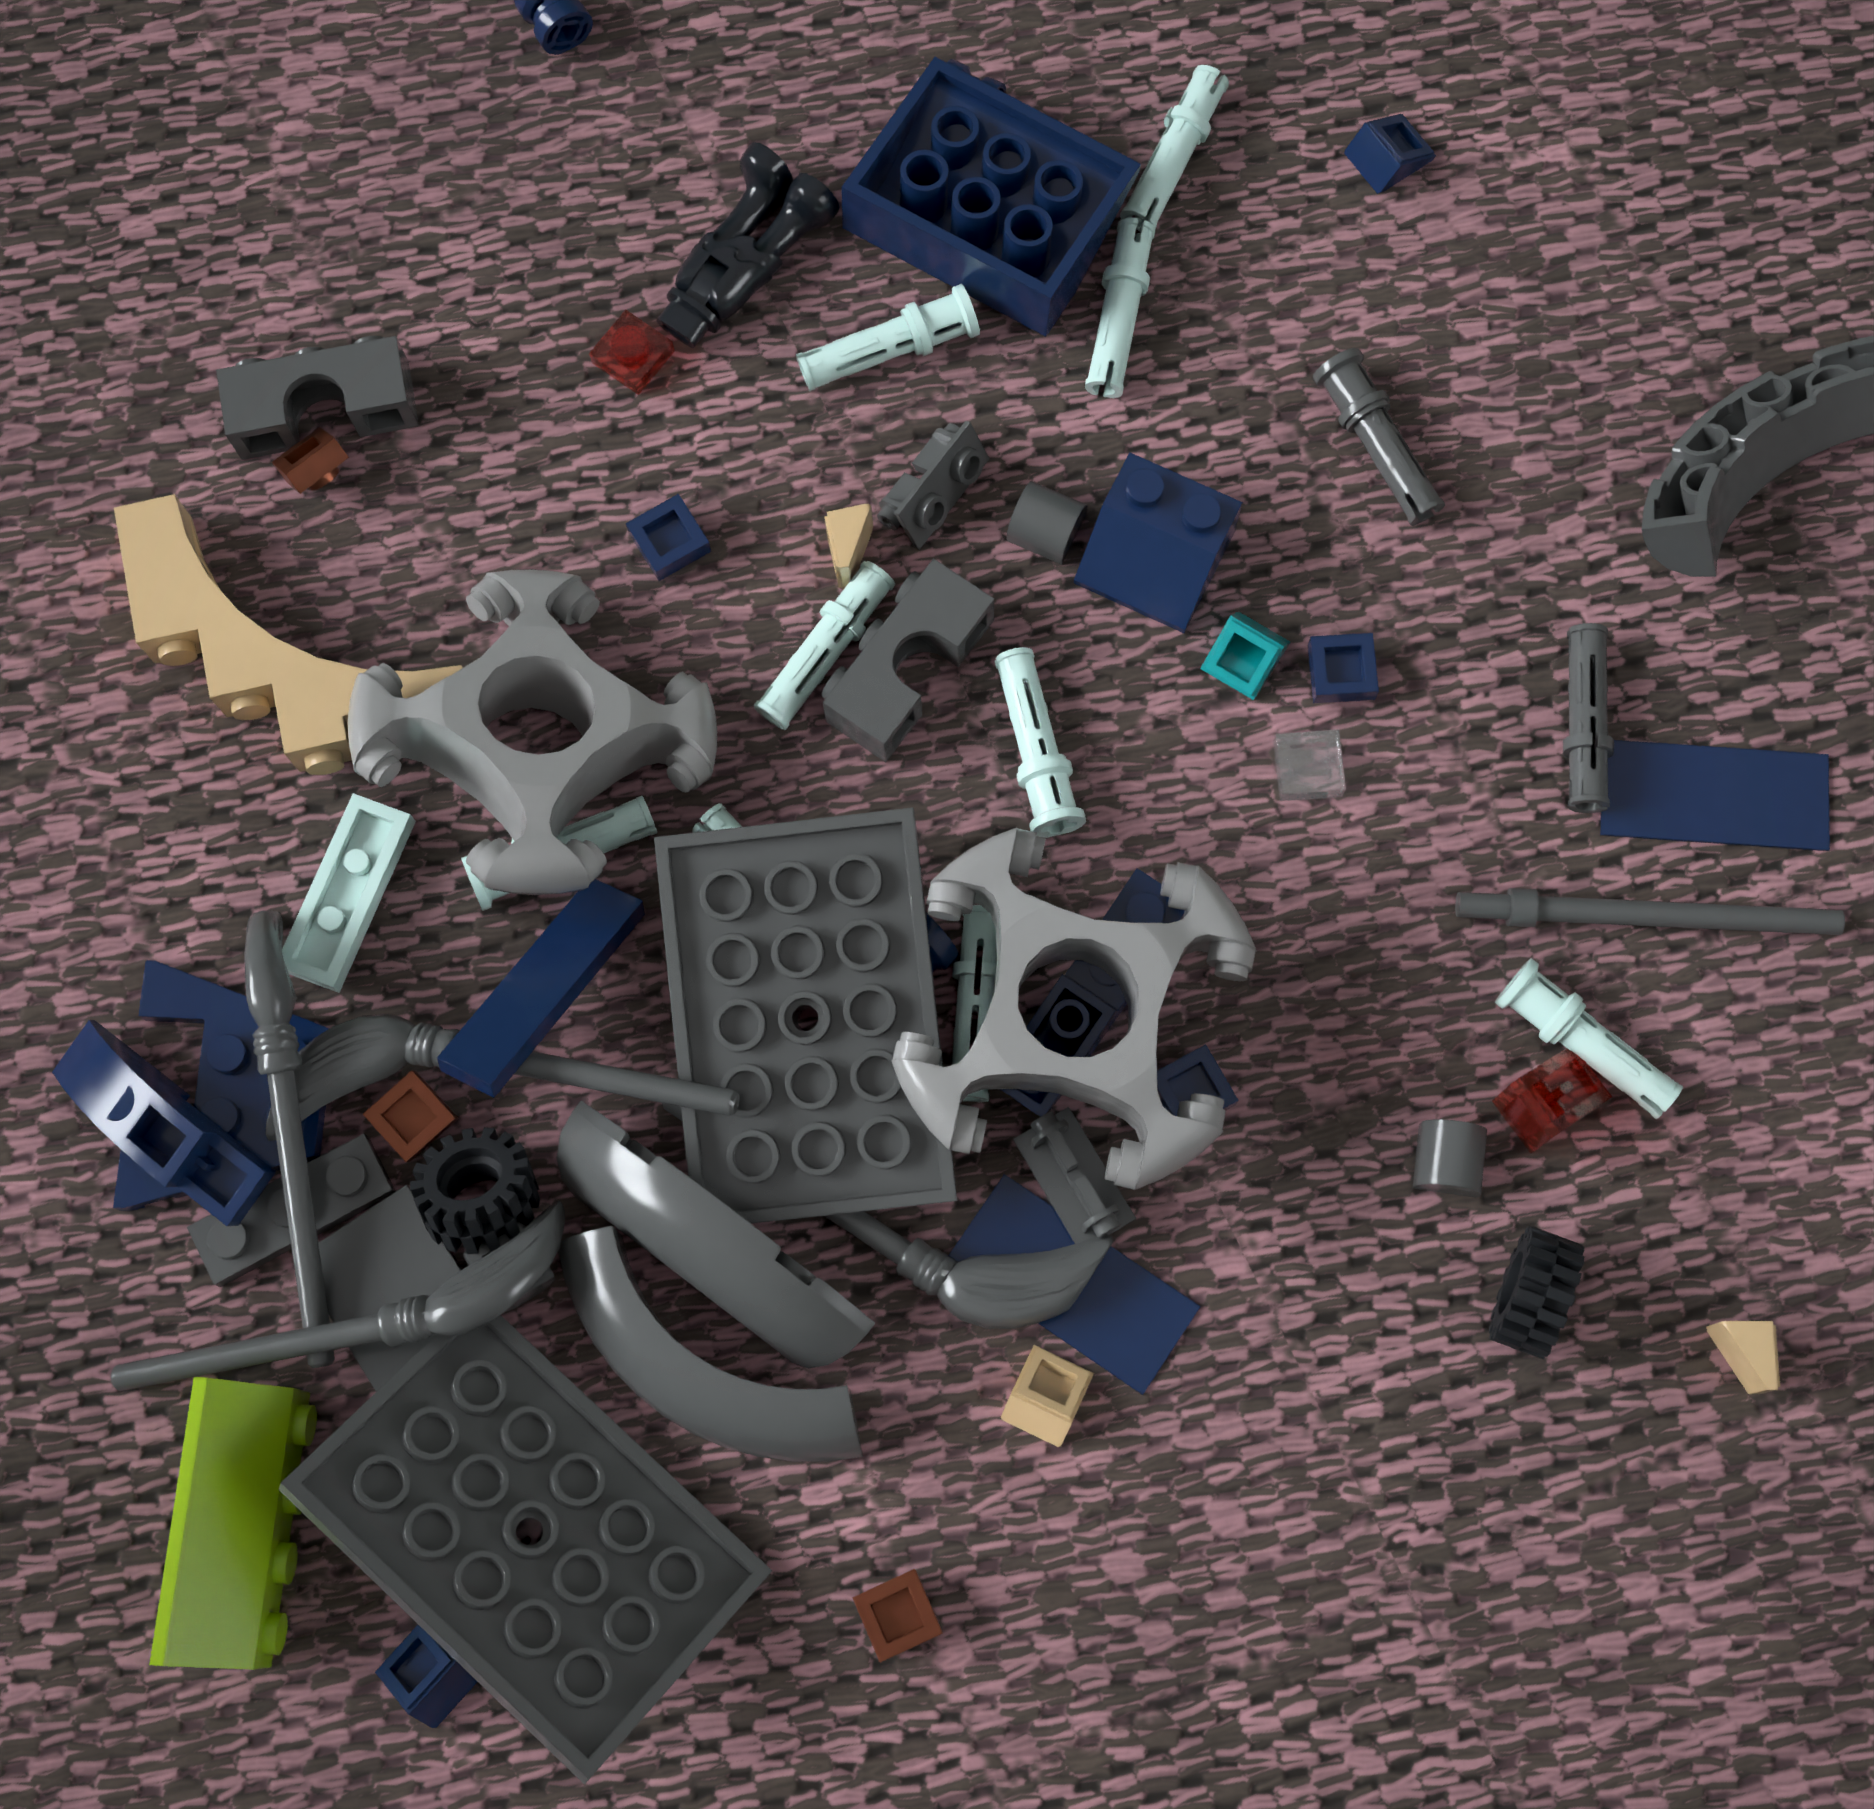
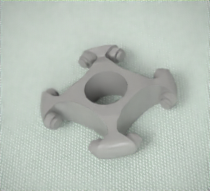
(528, 792)
(1133, 954)

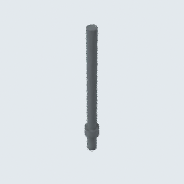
(1525, 908)

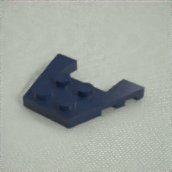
(228, 1075)

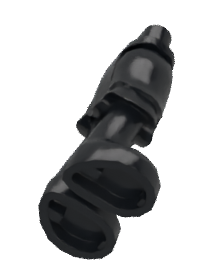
(728, 262)

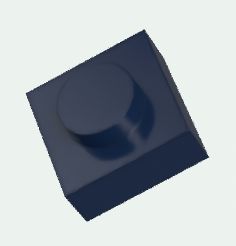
(668, 537)
(1343, 668)
(1193, 1075)

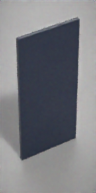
(1718, 795)
(1123, 1314)

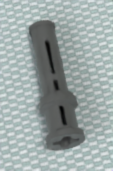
(1366, 413)

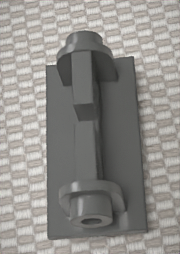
(949, 466)
(1073, 1177)

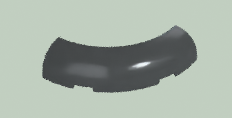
(1748, 444)
(706, 1242)
(685, 1388)

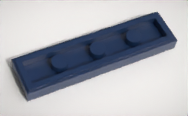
(540, 987)

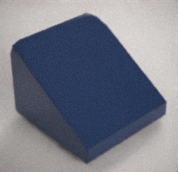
(1388, 151)
(425, 1678)

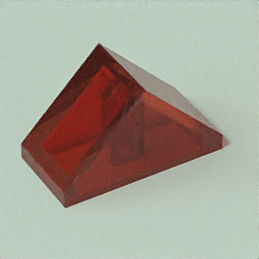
(1551, 1099)

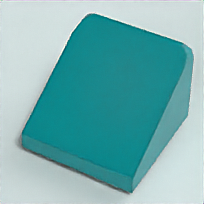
(1244, 654)

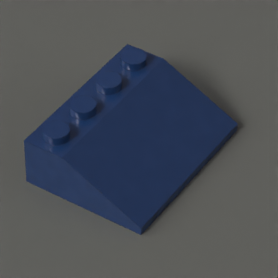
(987, 195)

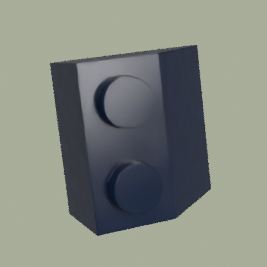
(1157, 542)

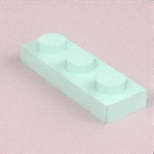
(346, 892)

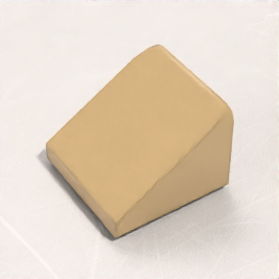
(848, 537)
(1750, 1352)
(1046, 1396)

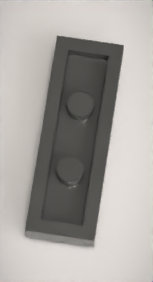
(341, 1187)

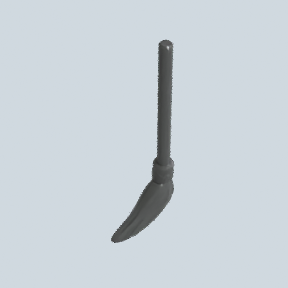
(382, 1044)
(276, 1046)
(983, 1289)
(458, 1307)

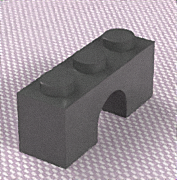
(268, 397)
(933, 615)

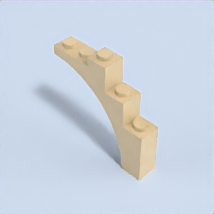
(247, 670)

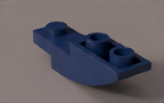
(1087, 997)
(158, 1126)

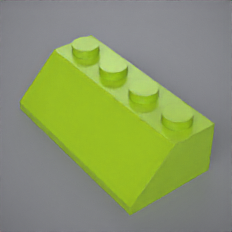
(232, 1527)

